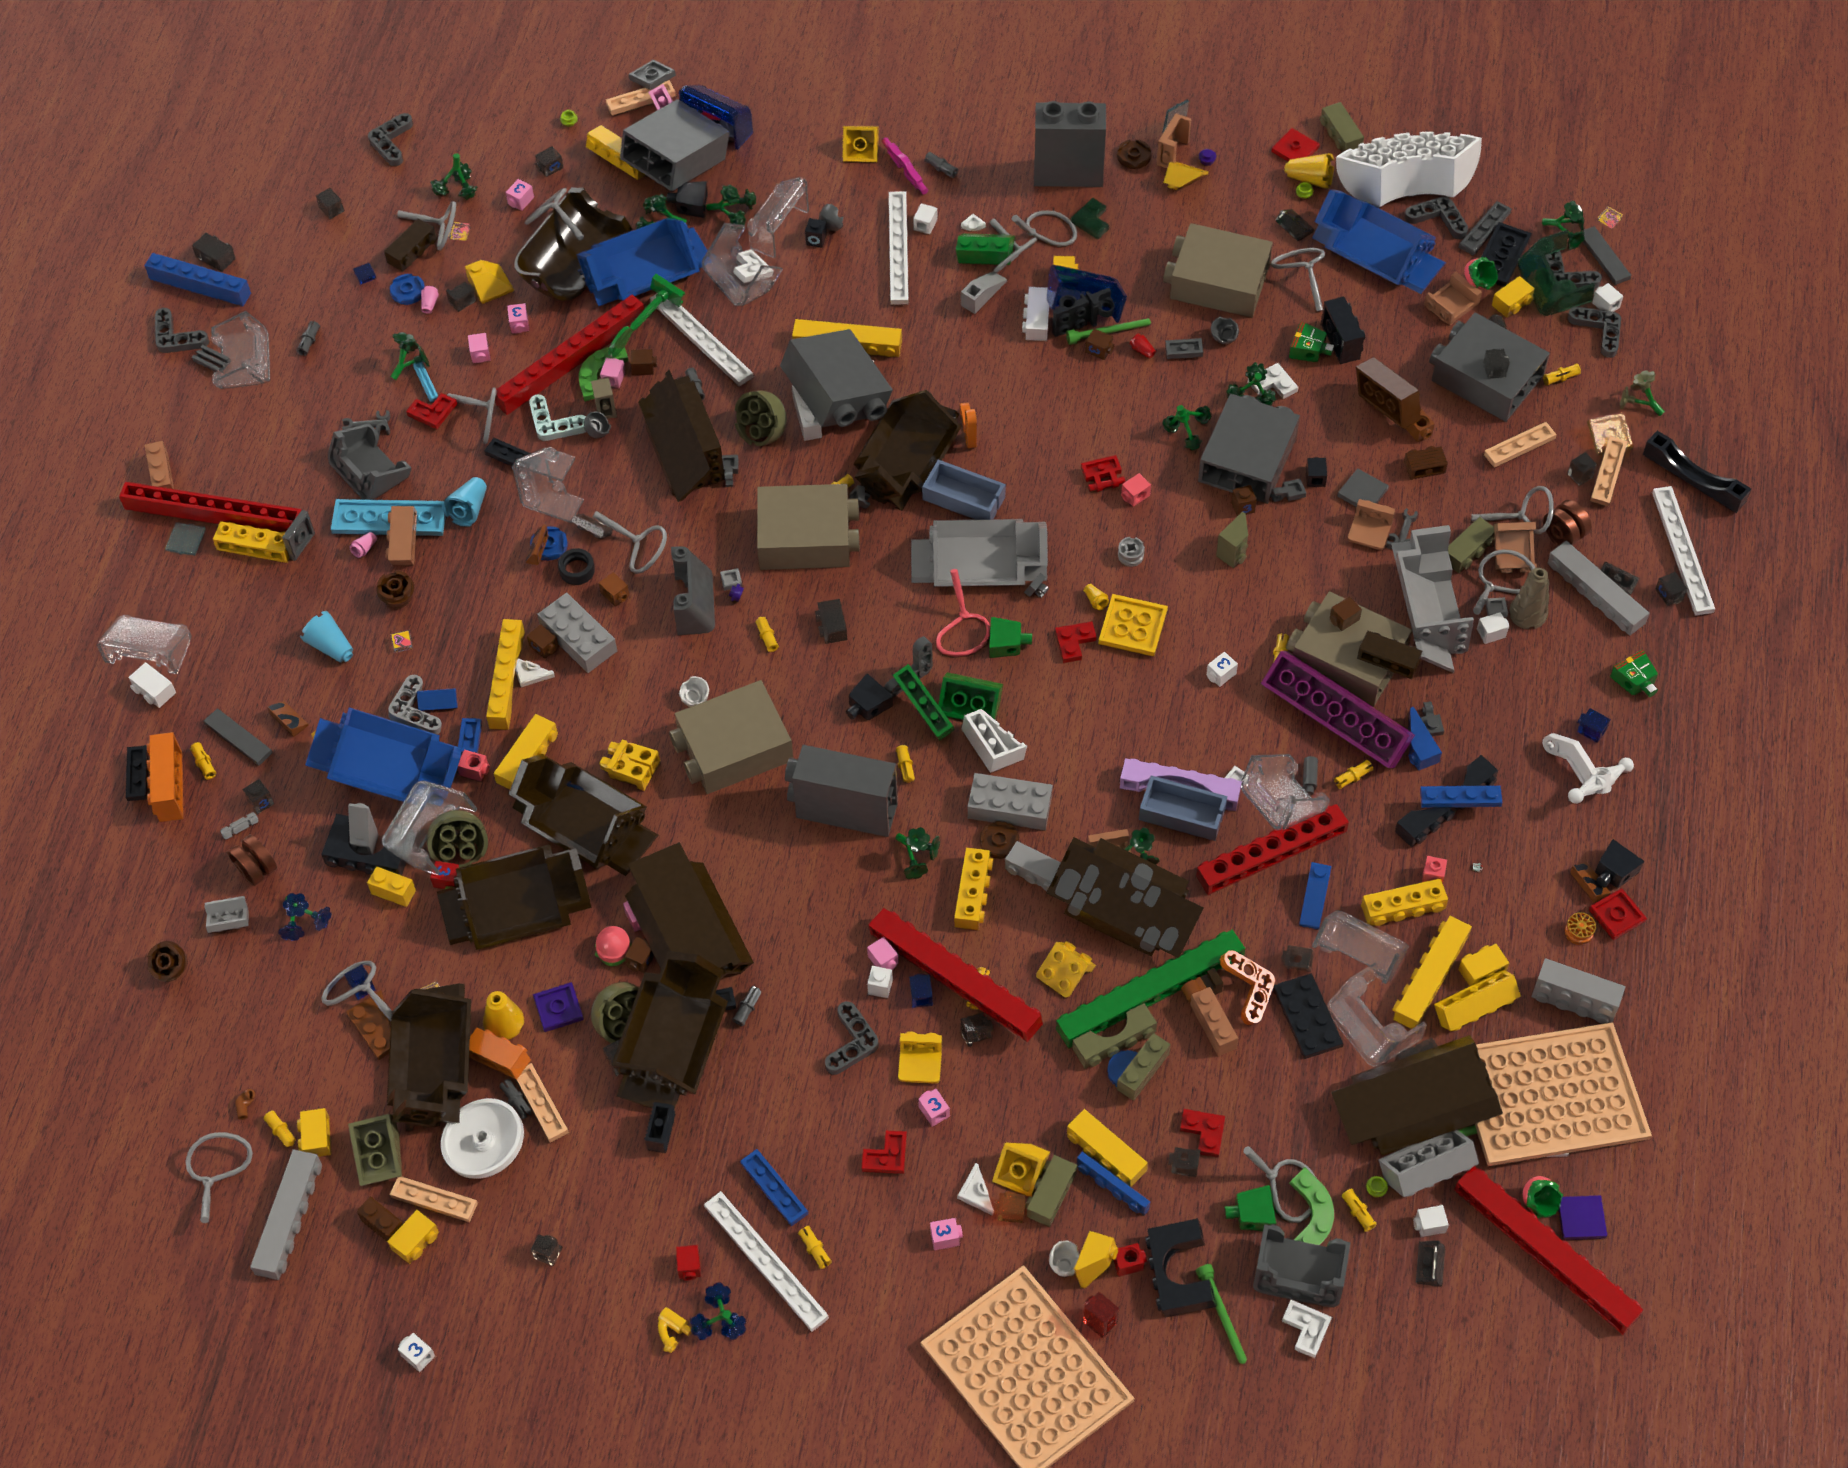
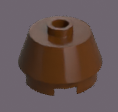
(395, 589)
(167, 961)

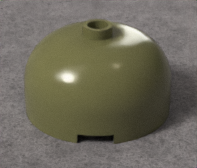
(766, 411)
(443, 838)
(612, 1009)

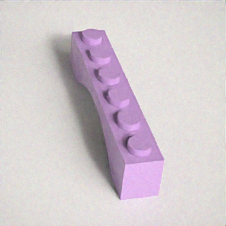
(1137, 775)

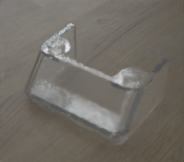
(786, 195)
(720, 265)
(538, 490)
(410, 825)
(1361, 942)
(1362, 1028)

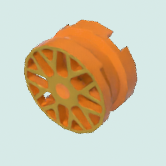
(1579, 929)

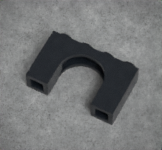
(339, 852)
(1164, 1243)

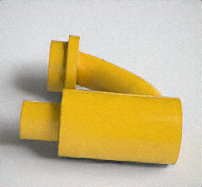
(676, 1323)

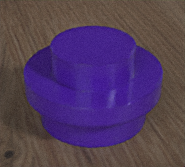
(1207, 156)
(736, 593)

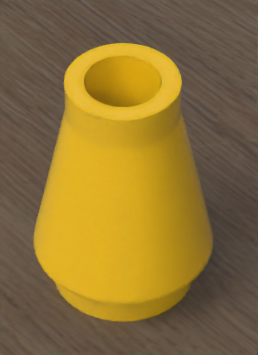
(1097, 598)

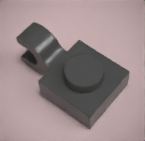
(731, 467)
(1291, 489)
(1432, 721)

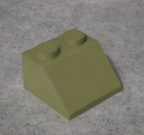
(1233, 542)

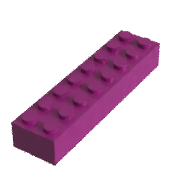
(1338, 709)

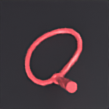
(963, 615)

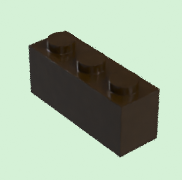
(410, 245)
(1389, 654)

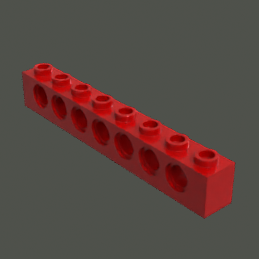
(1213, 881)

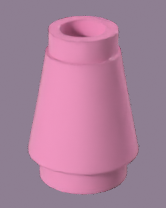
(428, 299)
(363, 544)

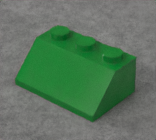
(984, 248)
(967, 694)

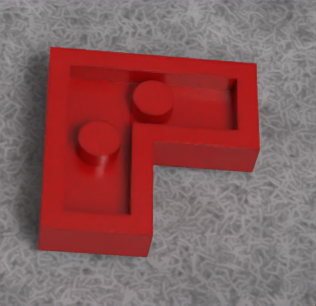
(433, 414)
(1071, 636)
(1208, 1126)
(887, 1160)

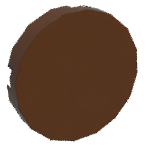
(1134, 154)
(998, 839)

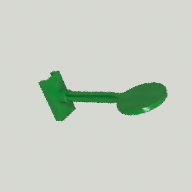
(665, 291)

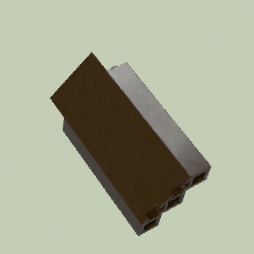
(684, 911)
(1418, 1097)

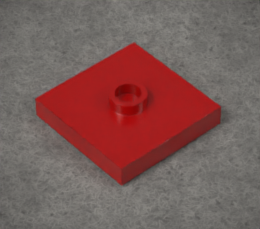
(1294, 146)
(1617, 914)

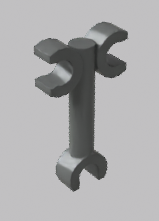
(380, 424)
(1404, 531)

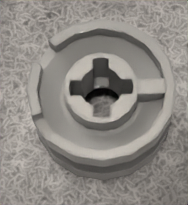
(1136, 553)

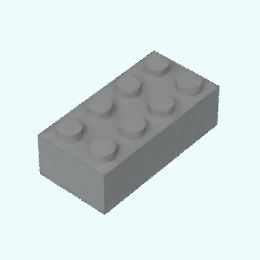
(578, 632)
(1010, 801)
(1578, 992)
(1428, 1162)

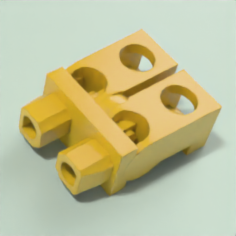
(631, 763)

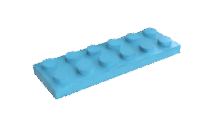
(372, 516)

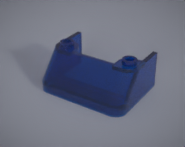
(721, 107)
(1074, 282)

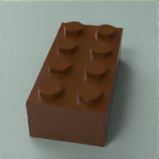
(1388, 392)

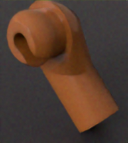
(243, 1102)

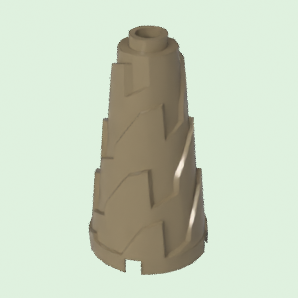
(1531, 603)

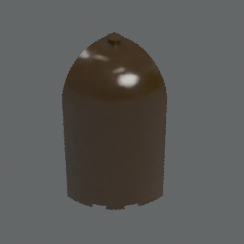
(550, 255)

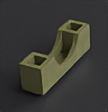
(1094, 1048)

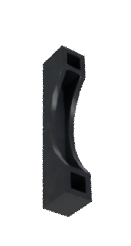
(1726, 491)
(1418, 824)

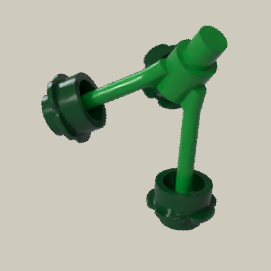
(1182, 415)

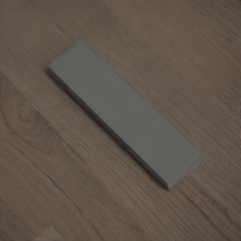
(1484, 228)
(1605, 256)
(238, 737)

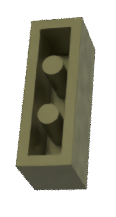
(1341, 127)
(1471, 544)
(1143, 1066)
(1051, 1190)

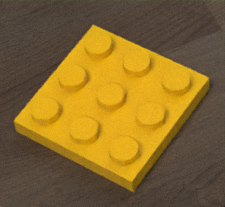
(1133, 625)

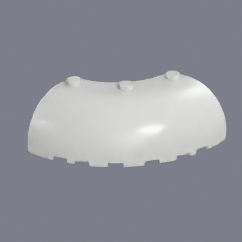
(1409, 166)

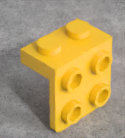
(1064, 968)
(920, 1057)

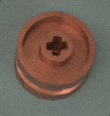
(1568, 523)
(252, 860)

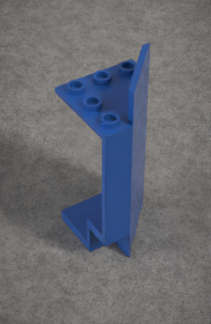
(1377, 241)
(631, 259)
(381, 754)

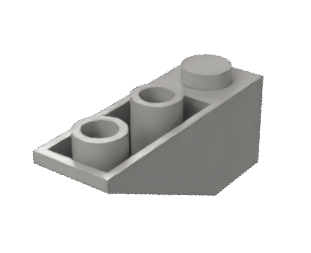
(981, 290)
(362, 829)

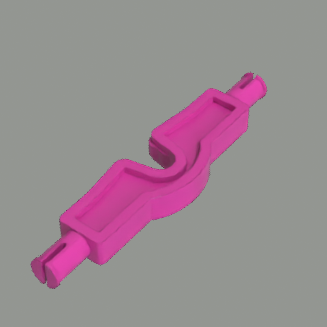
(902, 160)

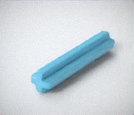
(425, 381)

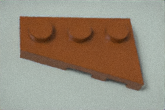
(372, 1025)

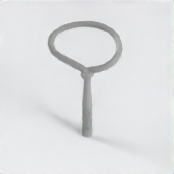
(547, 205)
(1032, 232)
(441, 239)
(1018, 249)
(1314, 287)
(489, 405)
(1521, 514)
(615, 526)
(1489, 587)
(365, 988)
(1271, 1175)
(207, 1181)

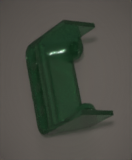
(1549, 294)

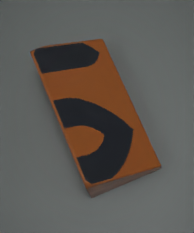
(537, 546)
(287, 717)
(1587, 880)

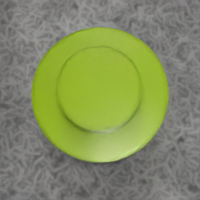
(568, 118)
(1304, 190)
(1377, 1186)

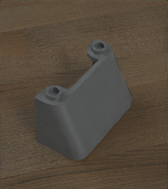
(363, 464)
(695, 609)
(1301, 1269)

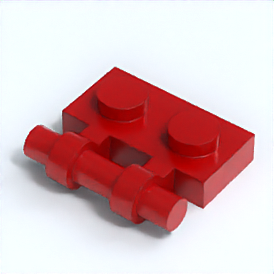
(1102, 468)

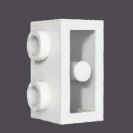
(151, 685)

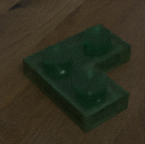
(1088, 218)

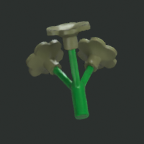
(1642, 381)

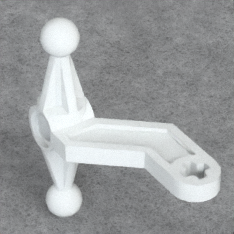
(1594, 779)

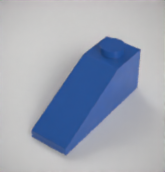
(1423, 748)
(1315, 895)

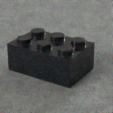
(1342, 330)

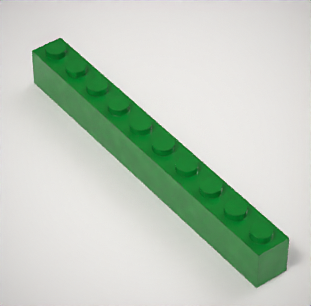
(1147, 989)

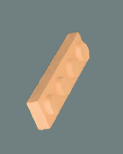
(634, 99)
(1520, 444)
(1608, 471)
(541, 1104)
(433, 1199)

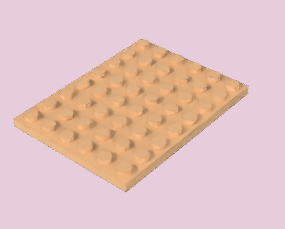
(1559, 1095)
(1027, 1372)

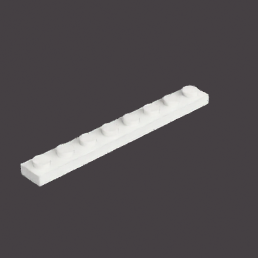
(898, 248)
(705, 342)
(1683, 550)
(766, 1261)

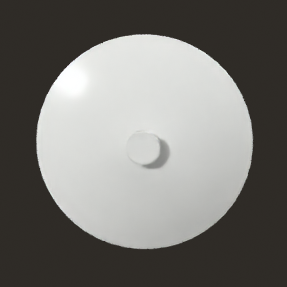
(483, 1140)

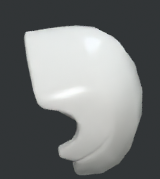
(694, 691)
(1064, 1258)

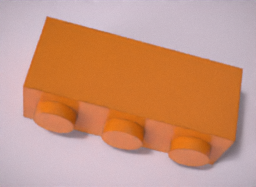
(498, 1053)

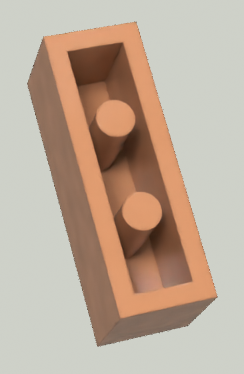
(159, 465)
(401, 535)
(1214, 1021)

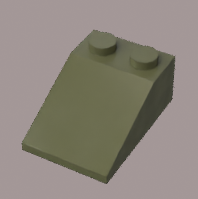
(376, 1149)

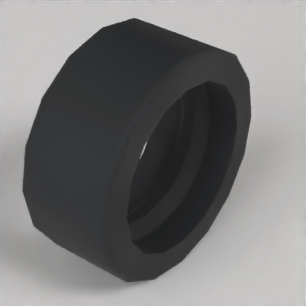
(576, 578)

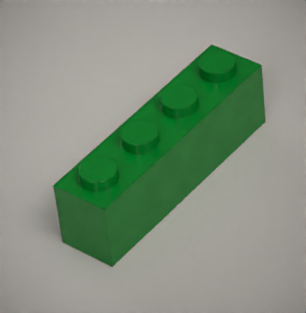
(923, 702)

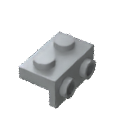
(226, 914)

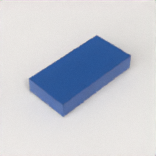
(437, 699)

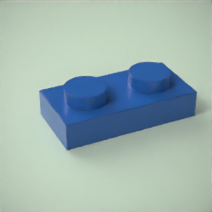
(470, 734)

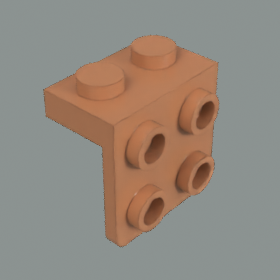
(1371, 524)

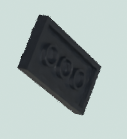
(1505, 249)
(1308, 1016)

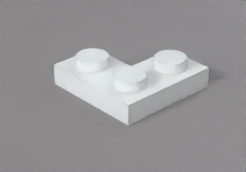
(750, 265)
(1279, 380)
(1311, 1322)

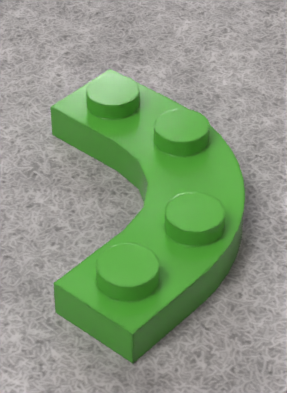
(591, 369)
(1320, 1205)

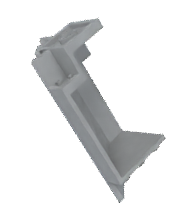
(981, 552)
(1429, 596)

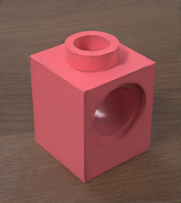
(1136, 490)
(470, 759)
(1434, 869)

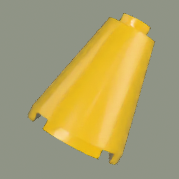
(1312, 169)
(502, 1016)

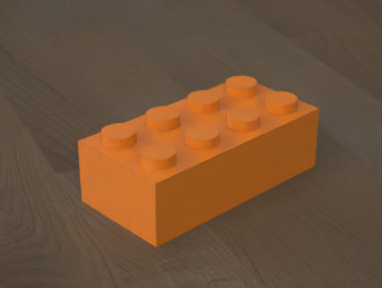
(165, 777)

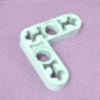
(547, 424)

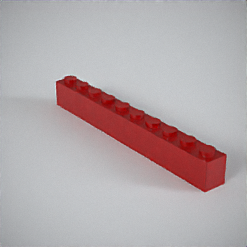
(567, 355)
(206, 507)
(956, 974)
(1549, 1250)

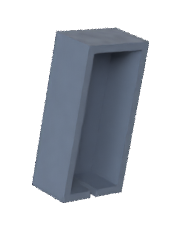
(963, 491)
(1183, 808)

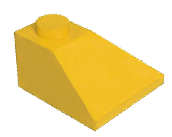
(860, 143)
(1182, 175)
(488, 280)
(1020, 1167)
(1094, 1257)

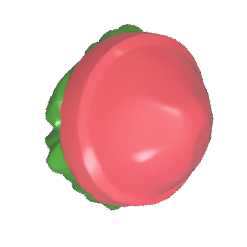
(612, 945)

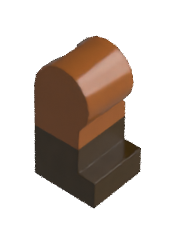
(1208, 980)

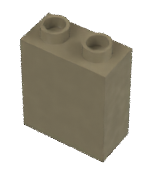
(1218, 269)
(806, 526)
(1336, 651)
(731, 737)

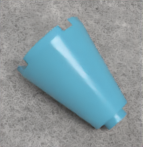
(465, 502)
(327, 637)

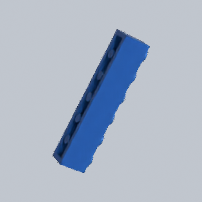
(197, 279)

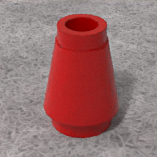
(1142, 345)

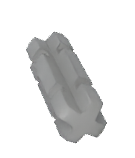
(239, 825)

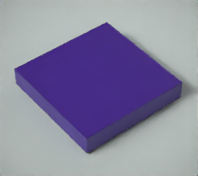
(558, 1007)
(1582, 1218)

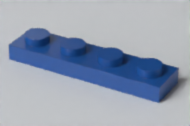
(1460, 796)
(774, 1187)
(1117, 1187)

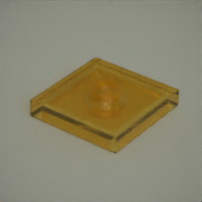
(1607, 426)

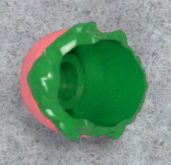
(1481, 273)
(1542, 1196)

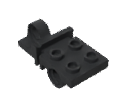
(1076, 313)

